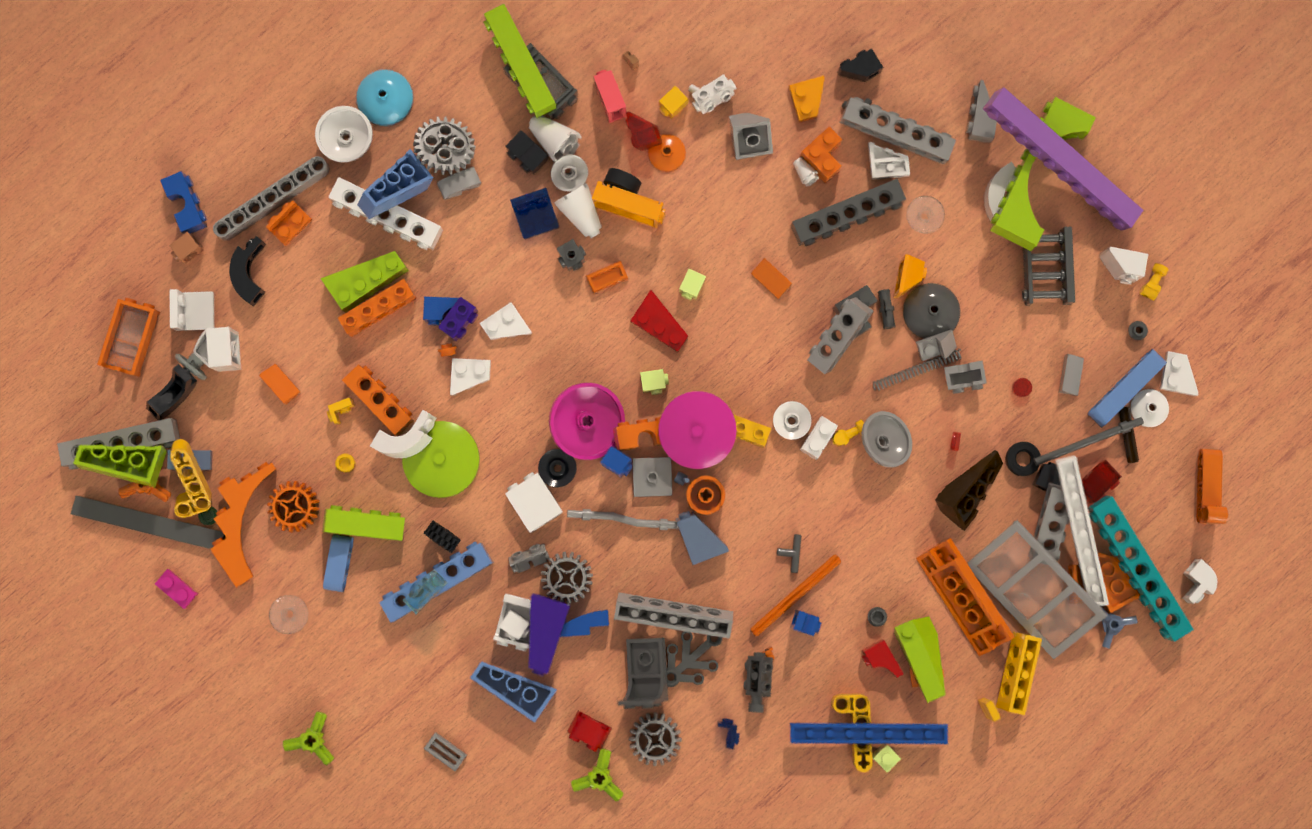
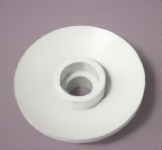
(572, 180)
(1140, 407)
(792, 410)

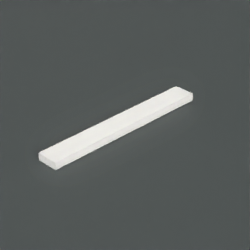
(1081, 529)

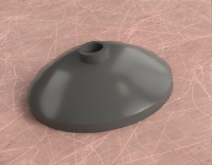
(918, 311)

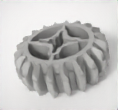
(555, 564)
(668, 749)

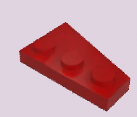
(659, 323)

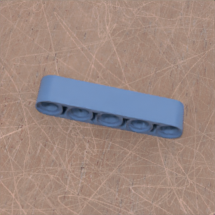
(1127, 387)

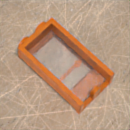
(128, 337)

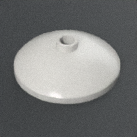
(341, 122)

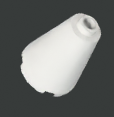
(554, 137)
(580, 210)

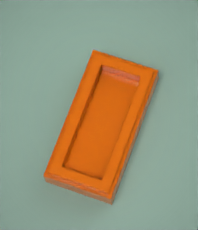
(607, 277)

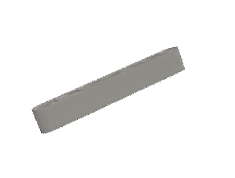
(262, 198)

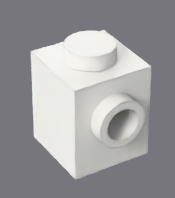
(515, 626)

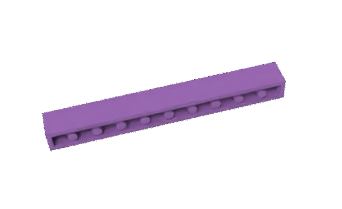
(1062, 159)

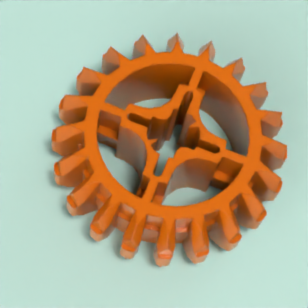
(277, 501)

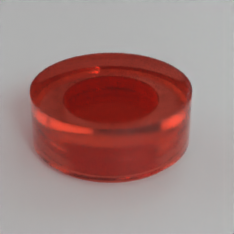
(1022, 387)
(955, 441)

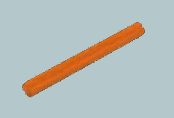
(795, 595)

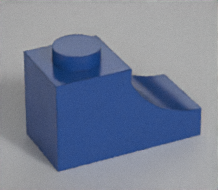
(437, 308)
(805, 623)

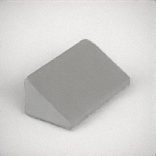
(1071, 374)

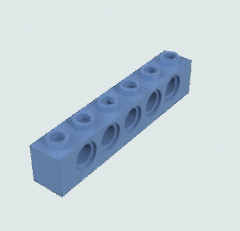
(481, 561)

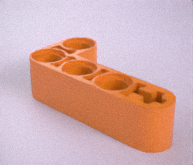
(1209, 488)

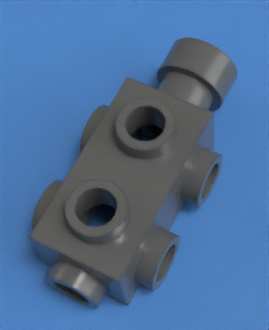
(758, 680)

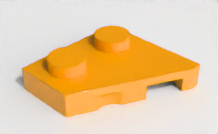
(807, 97)

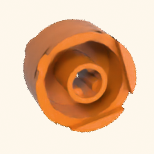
(714, 489)

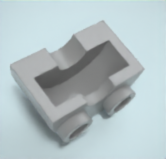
(965, 376)

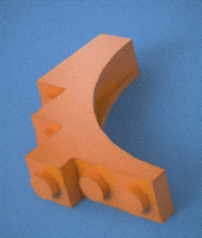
(230, 551)

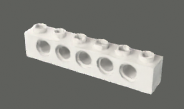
(429, 238)

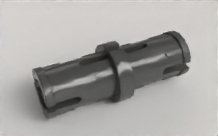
(886, 309)

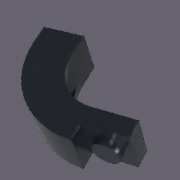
(240, 271)
(172, 394)

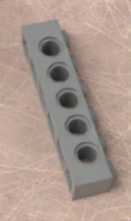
(887, 133)
(167, 428)
(674, 615)

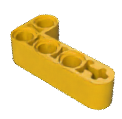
(188, 476)
(856, 713)

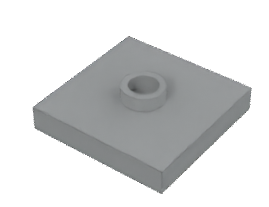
(652, 477)

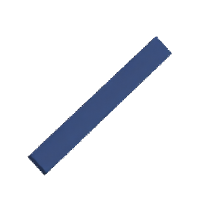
(869, 733)

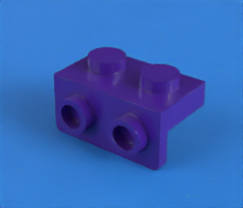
(458, 319)

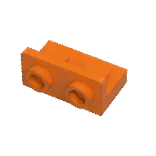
(288, 222)

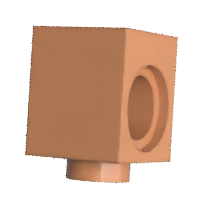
(185, 248)

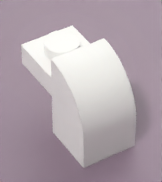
(1204, 581)

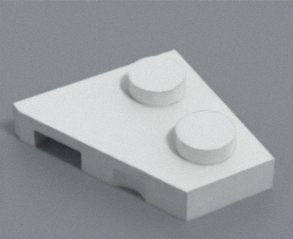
(887, 163)
(468, 373)
(1178, 375)

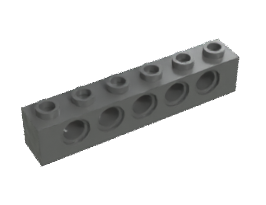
(891, 190)

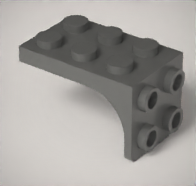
(646, 673)

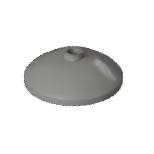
(893, 436)

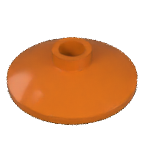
(670, 161)

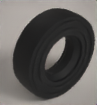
(1011, 461)

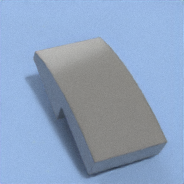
(458, 182)

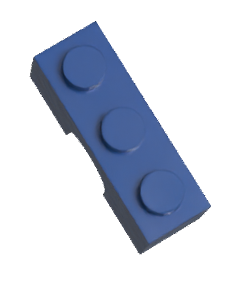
(191, 217)
(617, 462)

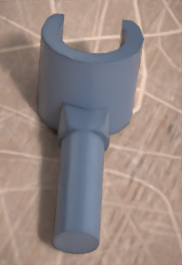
(681, 478)

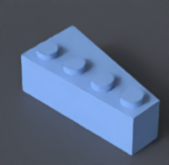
(397, 185)
(517, 691)

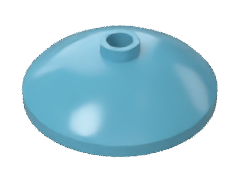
(389, 108)

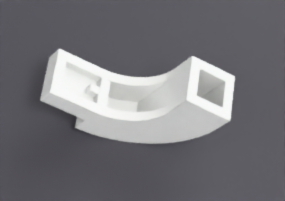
(996, 189)
(409, 443)

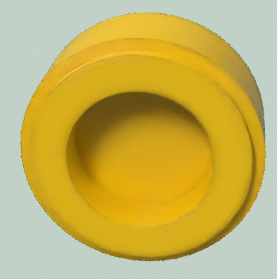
(345, 463)

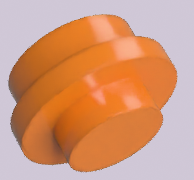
(447, 349)

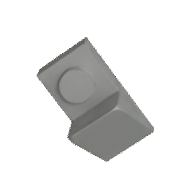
(936, 345)

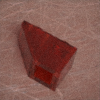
(644, 133)

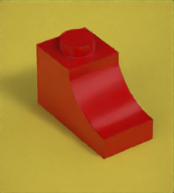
(880, 656)

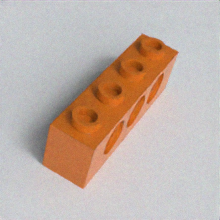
(377, 308)
(355, 380)

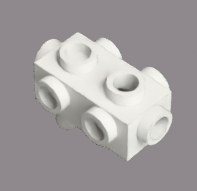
(712, 94)

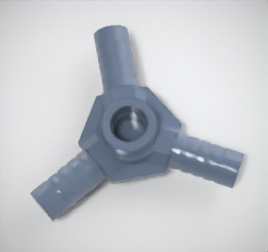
(1113, 625)

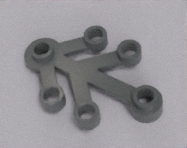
(688, 660)

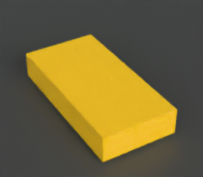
(989, 709)

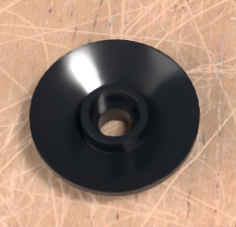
(549, 461)

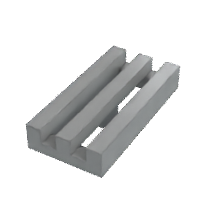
(448, 753)

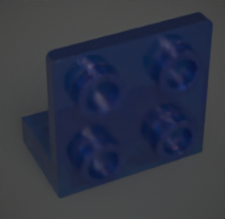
(535, 213)

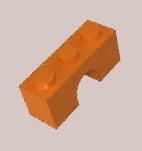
(627, 435)

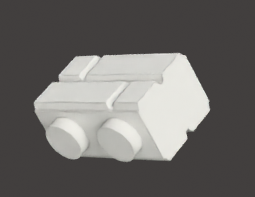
(818, 437)

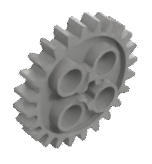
(455, 156)

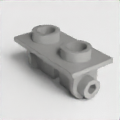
(520, 560)

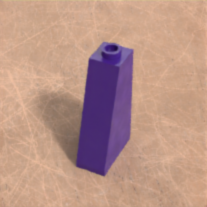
(546, 626)

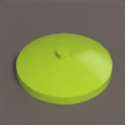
(446, 463)

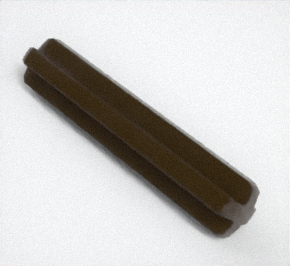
(1129, 437)

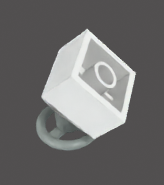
(216, 349)

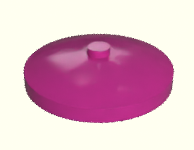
(584, 420)
(697, 429)

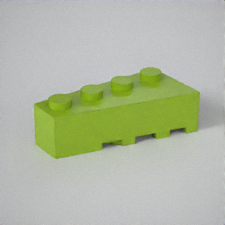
(363, 280)
(128, 463)
(363, 524)

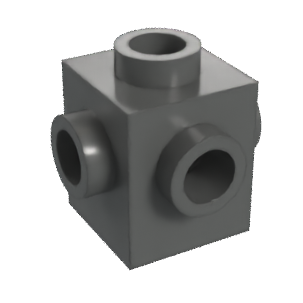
(569, 249)

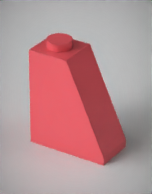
(610, 95)

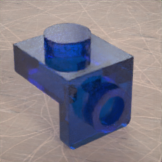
(732, 737)

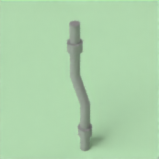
(587, 514)

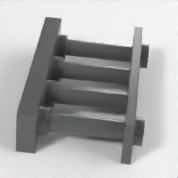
(1065, 275)

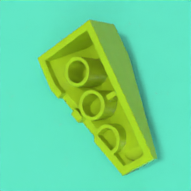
(921, 648)

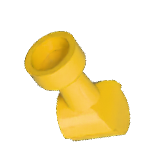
(1152, 288)
(842, 436)

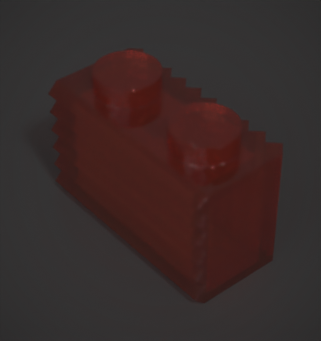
(1099, 480)

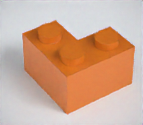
(819, 154)

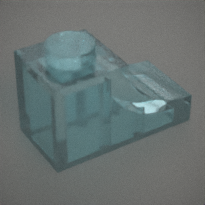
(424, 591)

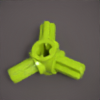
(318, 746)
(606, 784)

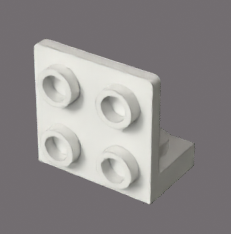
(191, 310)

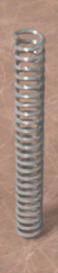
(908, 370)

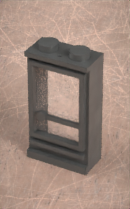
(560, 89)

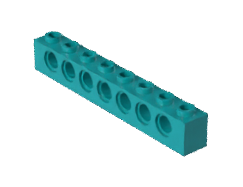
(1180, 624)

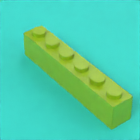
(520, 61)

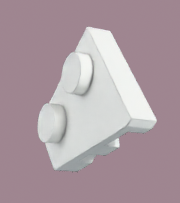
(505, 323)

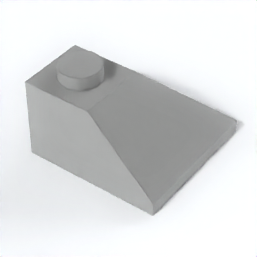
(750, 135)

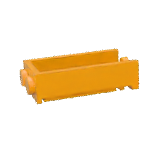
(628, 205)

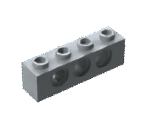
(860, 314)
(1047, 515)

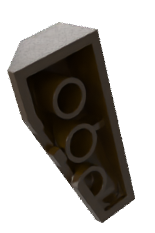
(962, 495)

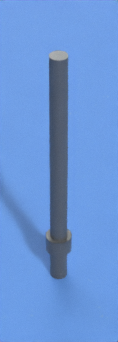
(1122, 427)

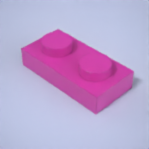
(176, 588)

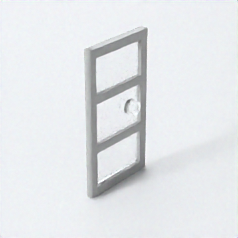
(1036, 589)

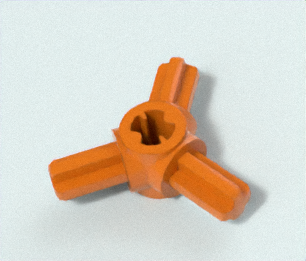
(132, 488)

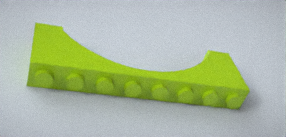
(1015, 218)

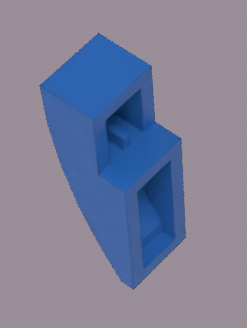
(581, 625)

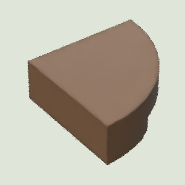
(631, 60)

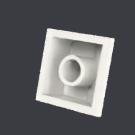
(1124, 264)

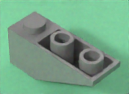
(981, 126)

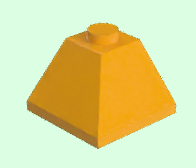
(910, 274)

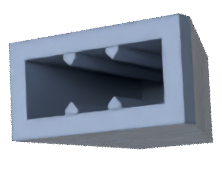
(699, 538)

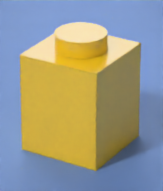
(672, 102)

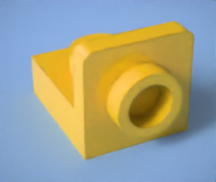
(342, 406)

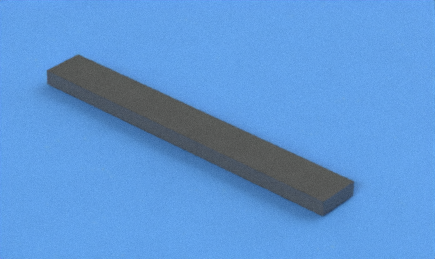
(145, 522)

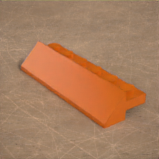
(965, 597)

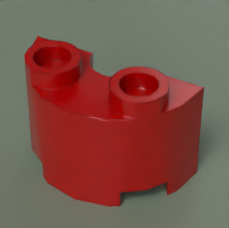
(589, 731)

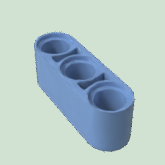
(338, 563)

